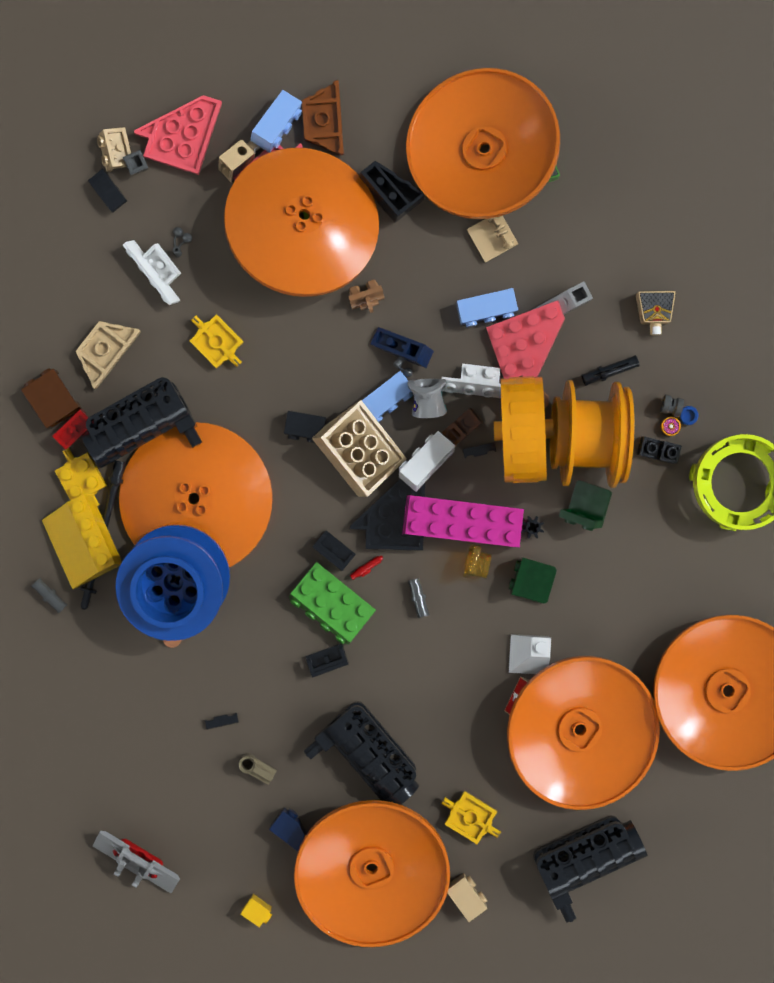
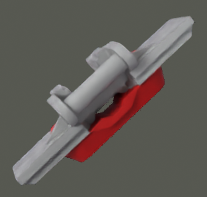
(137, 861)

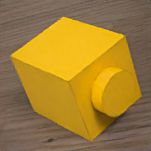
(257, 911)

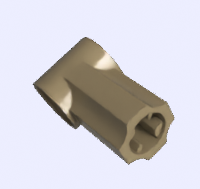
(258, 770)

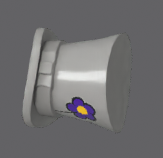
(427, 397)

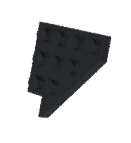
(386, 518)

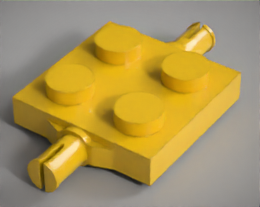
(216, 341)
(80, 476)
(470, 817)

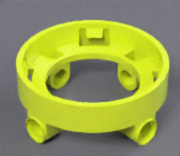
(702, 474)

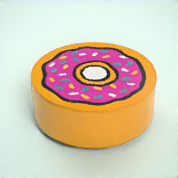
(670, 426)

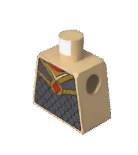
(237, 158)
(655, 309)

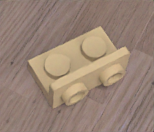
(114, 147)

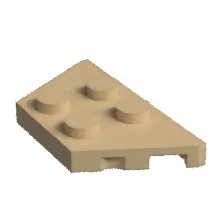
(104, 349)

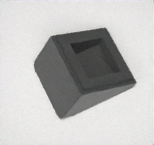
(135, 162)

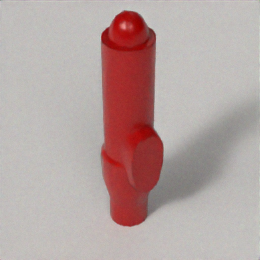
(366, 568)

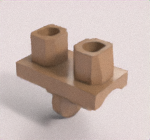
(366, 298)

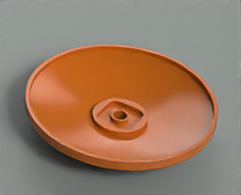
(476, 111)
(296, 253)
(221, 470)
(690, 700)
(610, 752)
(378, 904)

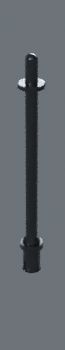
(115, 481)

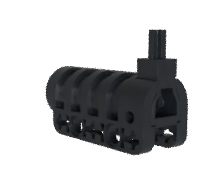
(140, 424)
(366, 755)
(588, 860)

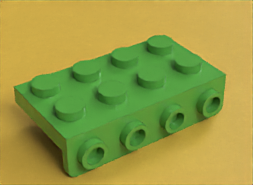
(331, 604)

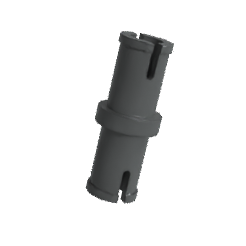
(49, 595)
(418, 598)

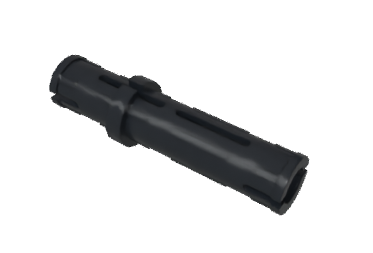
(629, 363)

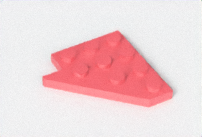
(182, 134)
(526, 340)

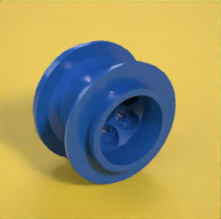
(182, 553)

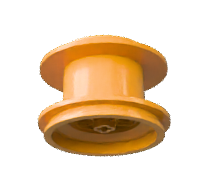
(593, 434)

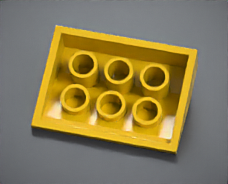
(81, 540)

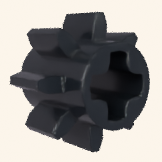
(537, 529)

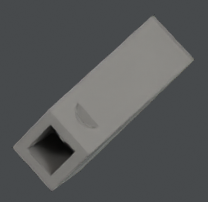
(572, 298)

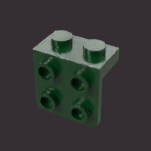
(587, 506)
(532, 580)

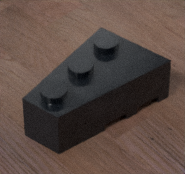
(390, 191)

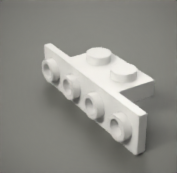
(156, 267)
(475, 381)

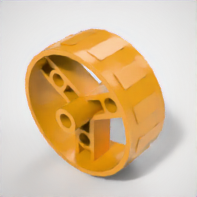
(523, 429)

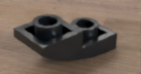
(107, 190)
(659, 450)

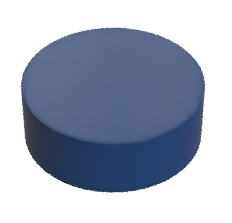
(689, 415)

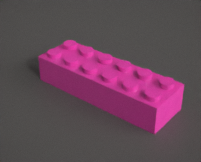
(462, 521)

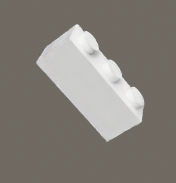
(426, 460)

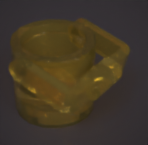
(476, 563)

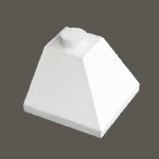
(529, 653)

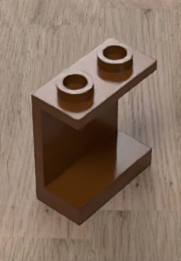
(50, 398)

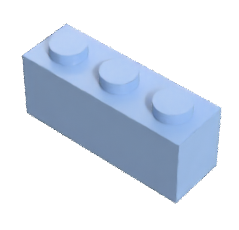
(276, 121)
(487, 307)
(388, 395)

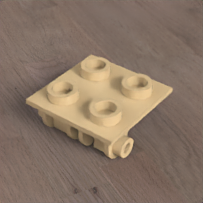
(492, 237)

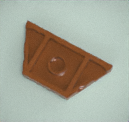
(323, 119)

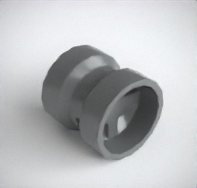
(672, 406)

